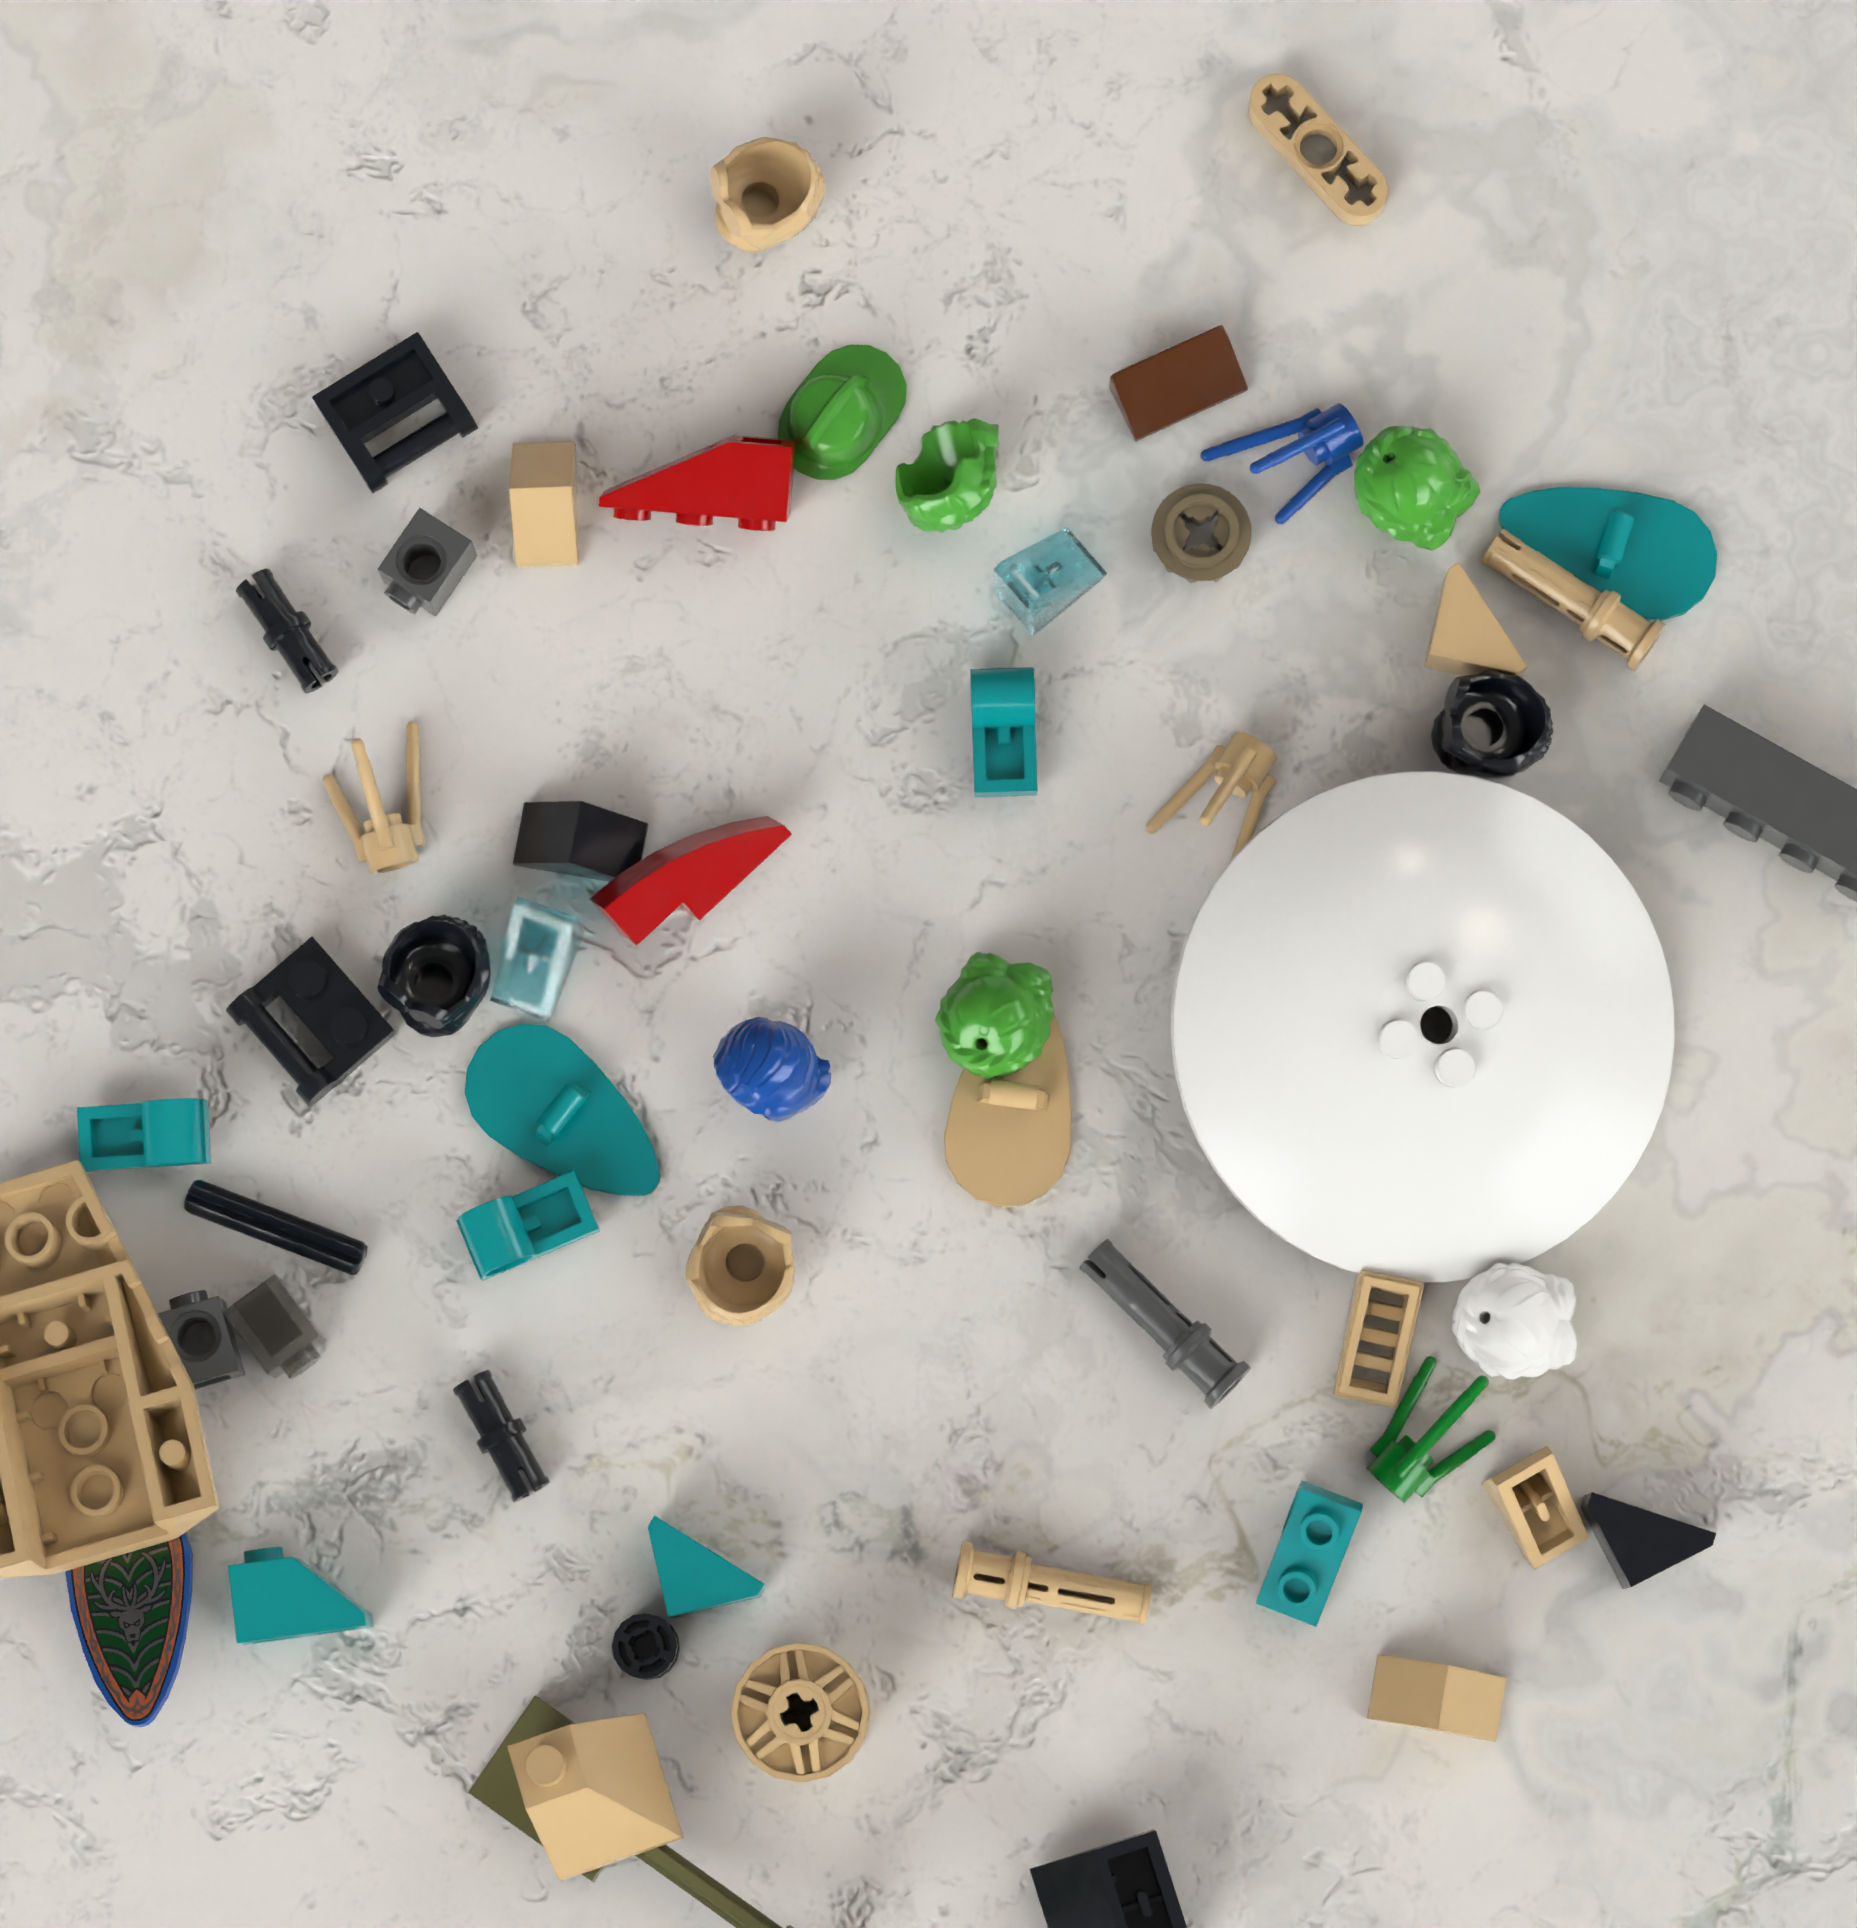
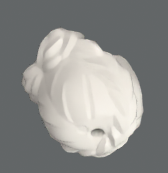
(1527, 1324)

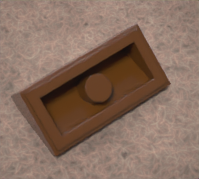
(1178, 383)

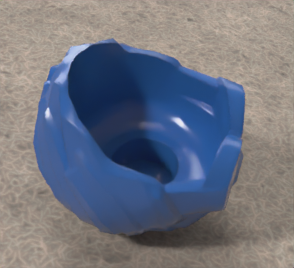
(771, 1068)

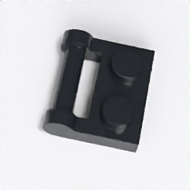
(384, 395)
(327, 1006)

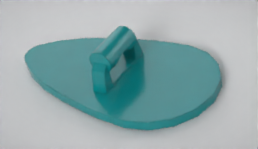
(1620, 542)
(559, 1111)

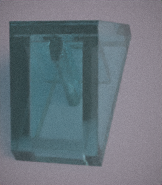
(1046, 579)
(536, 958)

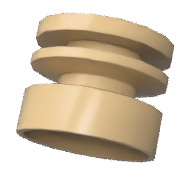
(837, 1726)

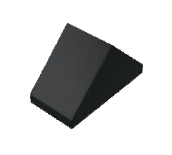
(578, 839)
(1639, 1540)

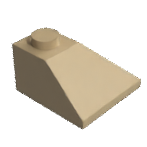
(595, 1793)

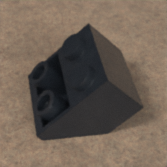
(1110, 1887)

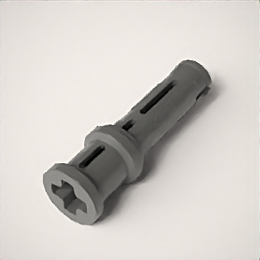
(1185, 1343)

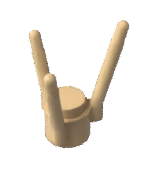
(1241, 769)
(387, 840)

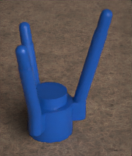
(1321, 436)

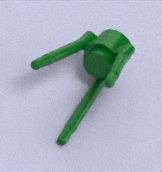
(1405, 1464)

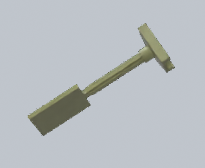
(500, 1792)

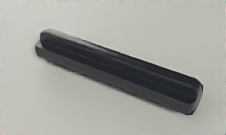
(275, 1227)

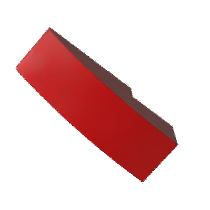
(688, 875)

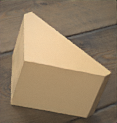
(544, 504)
(1467, 634)
(1537, 1507)
(1436, 1697)

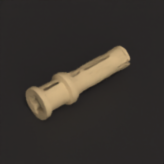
(1597, 613)
(1008, 1578)

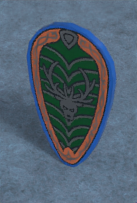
(134, 1624)

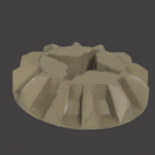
(1197, 505)

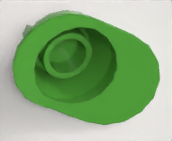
(843, 411)

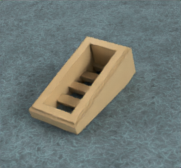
(1360, 1304)

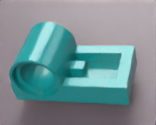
(1004, 732)
(144, 1134)
(527, 1225)
(1309, 1553)

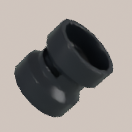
(655, 1650)

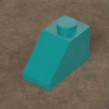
(287, 1600)

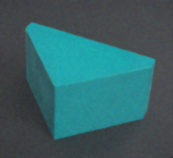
(694, 1576)

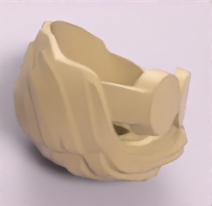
(765, 193)
(741, 1266)

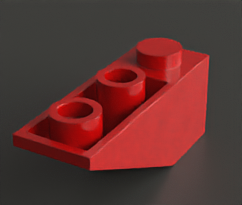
(729, 479)

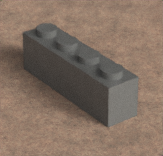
(1767, 796)

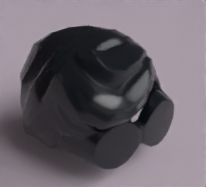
(1492, 725)
(436, 974)

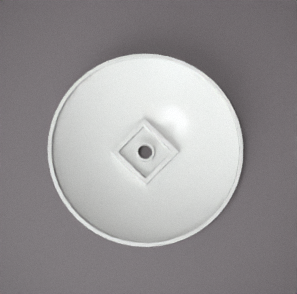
(1310, 1047)

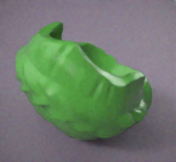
(951, 476)
(1418, 491)
(1005, 1007)

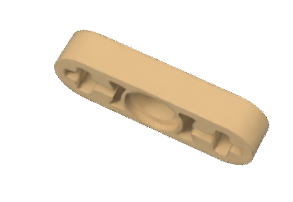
(1359, 173)

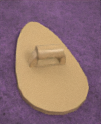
(1012, 1132)

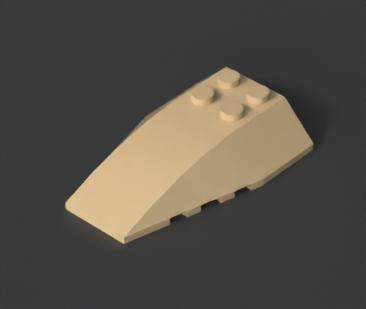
(93, 1397)

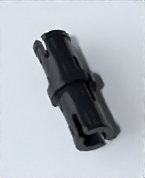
(287, 630)
(501, 1435)

